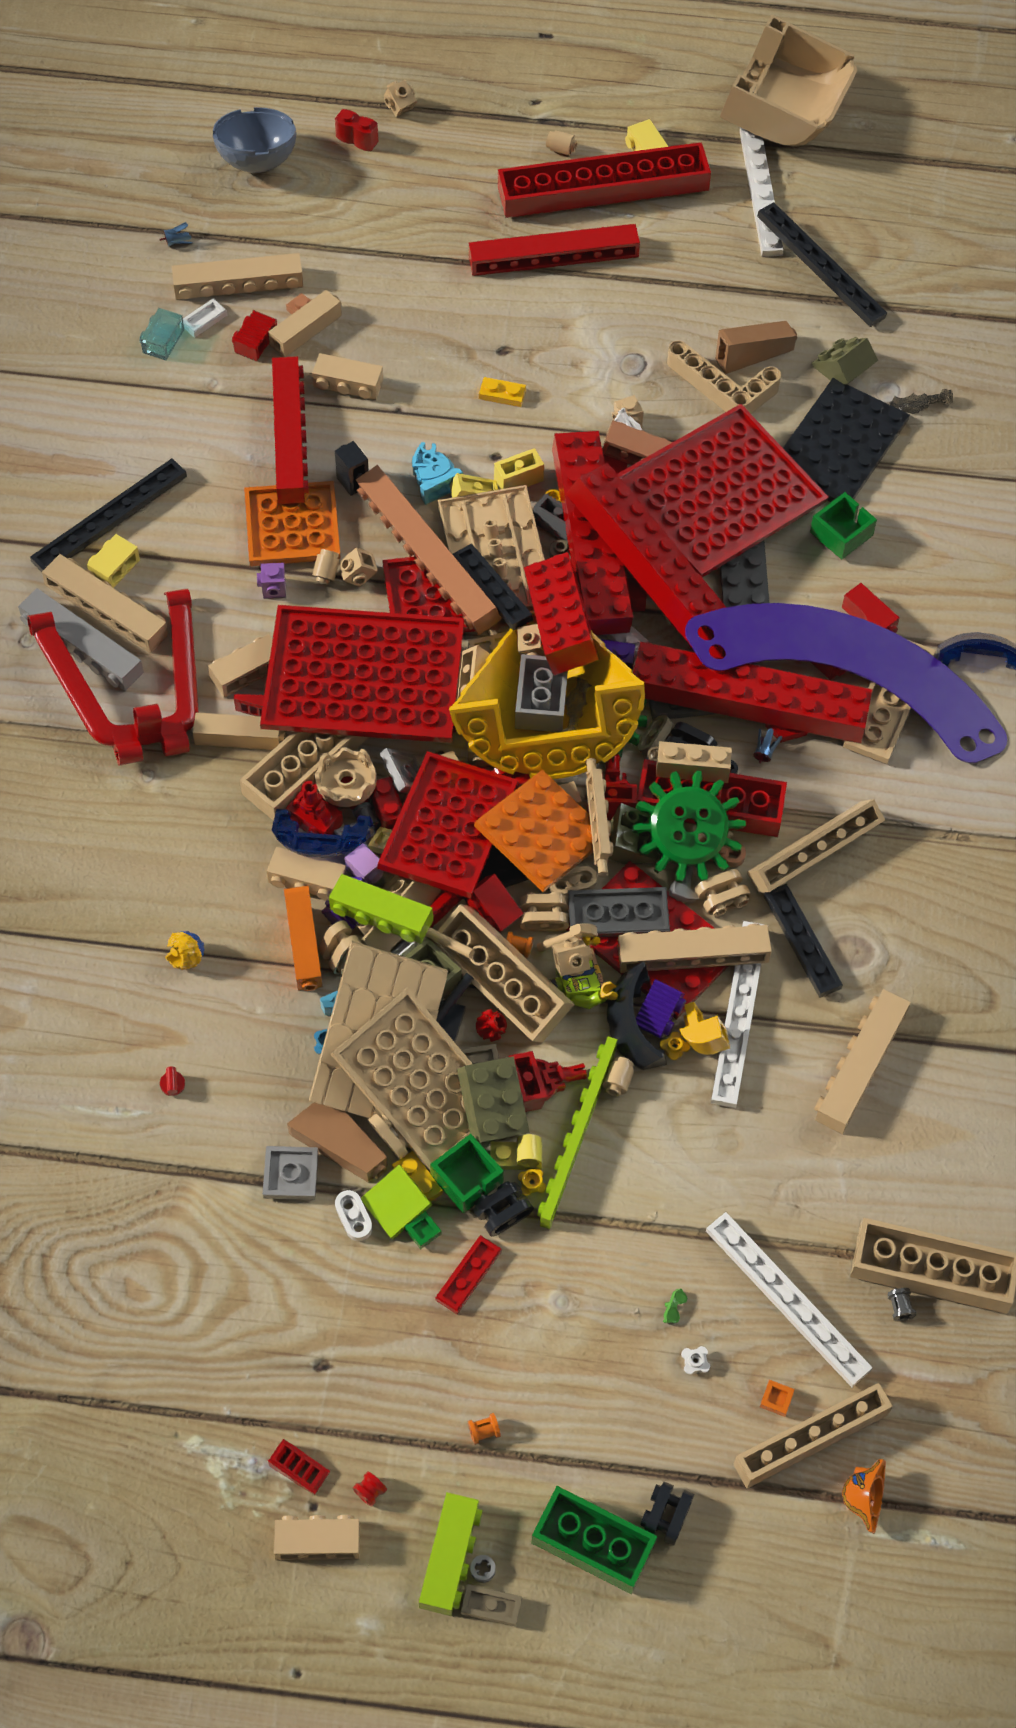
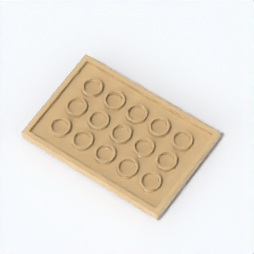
(410, 1075)

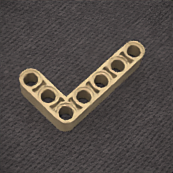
(717, 385)

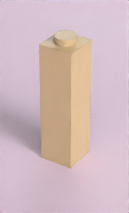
(305, 323)
(234, 731)

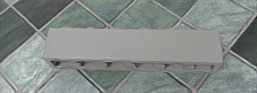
(86, 642)

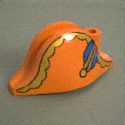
(864, 1493)

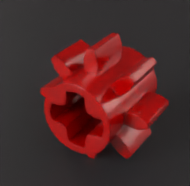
(491, 1025)

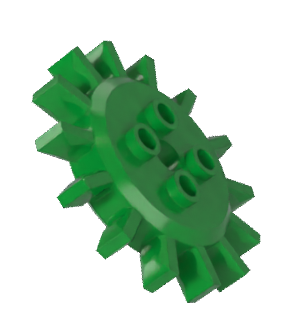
(689, 849)

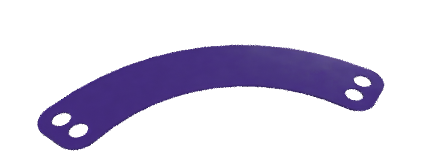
(853, 644)

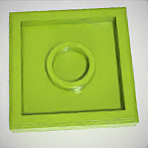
(396, 1201)

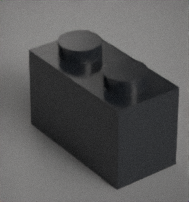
(350, 465)

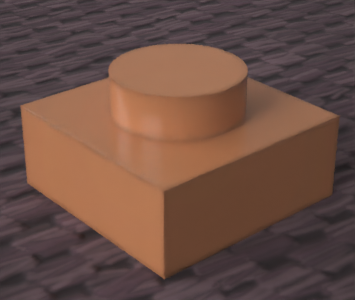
(297, 303)

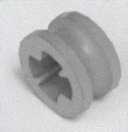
(487, 1575)

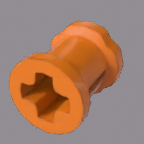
(522, 944)
(484, 1428)

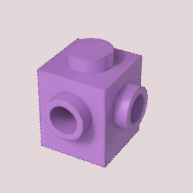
(272, 580)

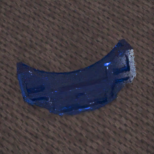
(977, 643)
(320, 844)

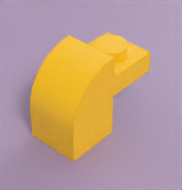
(703, 1035)

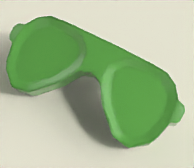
(671, 1313)

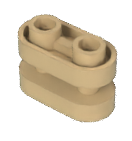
(723, 892)
(544, 912)
(336, 945)

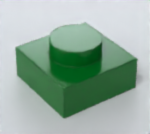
(423, 1230)

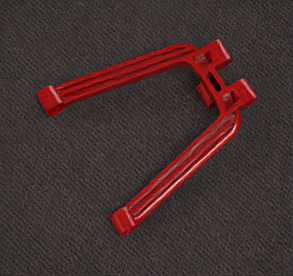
(148, 723)

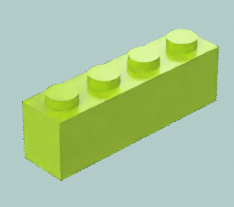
(381, 909)
(449, 1554)

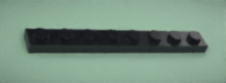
(822, 264)
(111, 514)

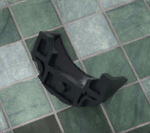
(623, 1022)

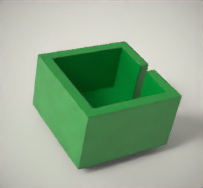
(837, 526)
(467, 1172)

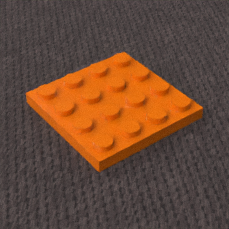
(291, 530)
(539, 830)

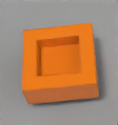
(777, 1398)

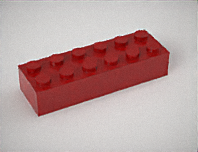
(560, 614)
(759, 798)

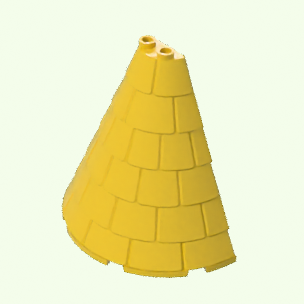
(488, 710)

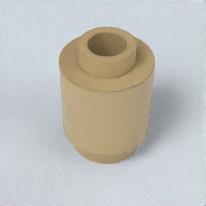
(561, 142)
(326, 566)
(618, 1076)

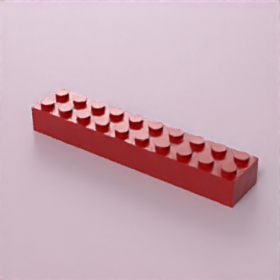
(603, 179)
(645, 550)
(596, 565)
(754, 693)

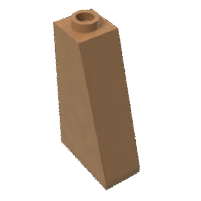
(753, 344)
(339, 1140)

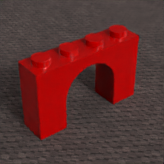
(867, 606)

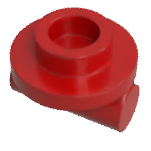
(172, 1082)

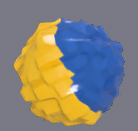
(185, 951)

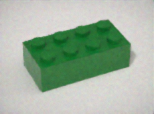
(593, 1539)

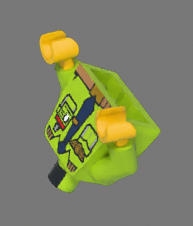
(589, 987)

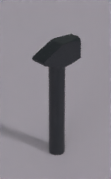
(454, 997)

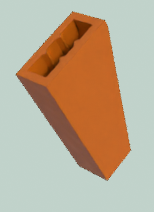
(303, 938)

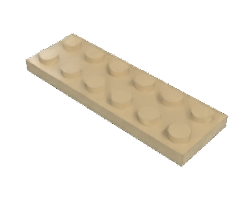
(884, 722)

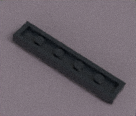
(494, 587)
(803, 941)

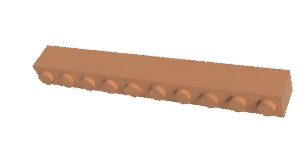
(428, 550)

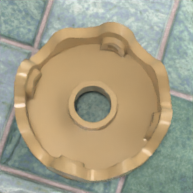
(346, 763)

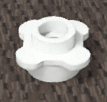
(692, 1367)

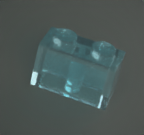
(162, 334)

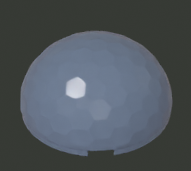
(255, 139)

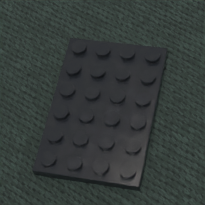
(844, 438)

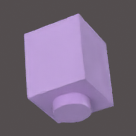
(363, 864)

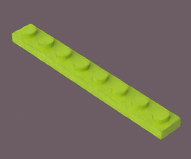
(574, 1140)

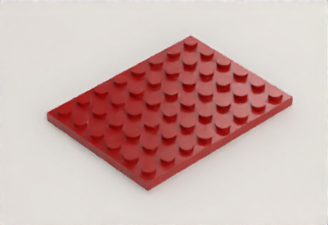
(722, 489)
(363, 673)

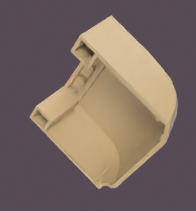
(790, 85)

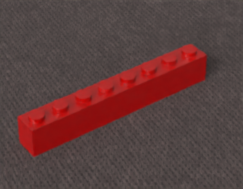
(554, 249)
(288, 430)

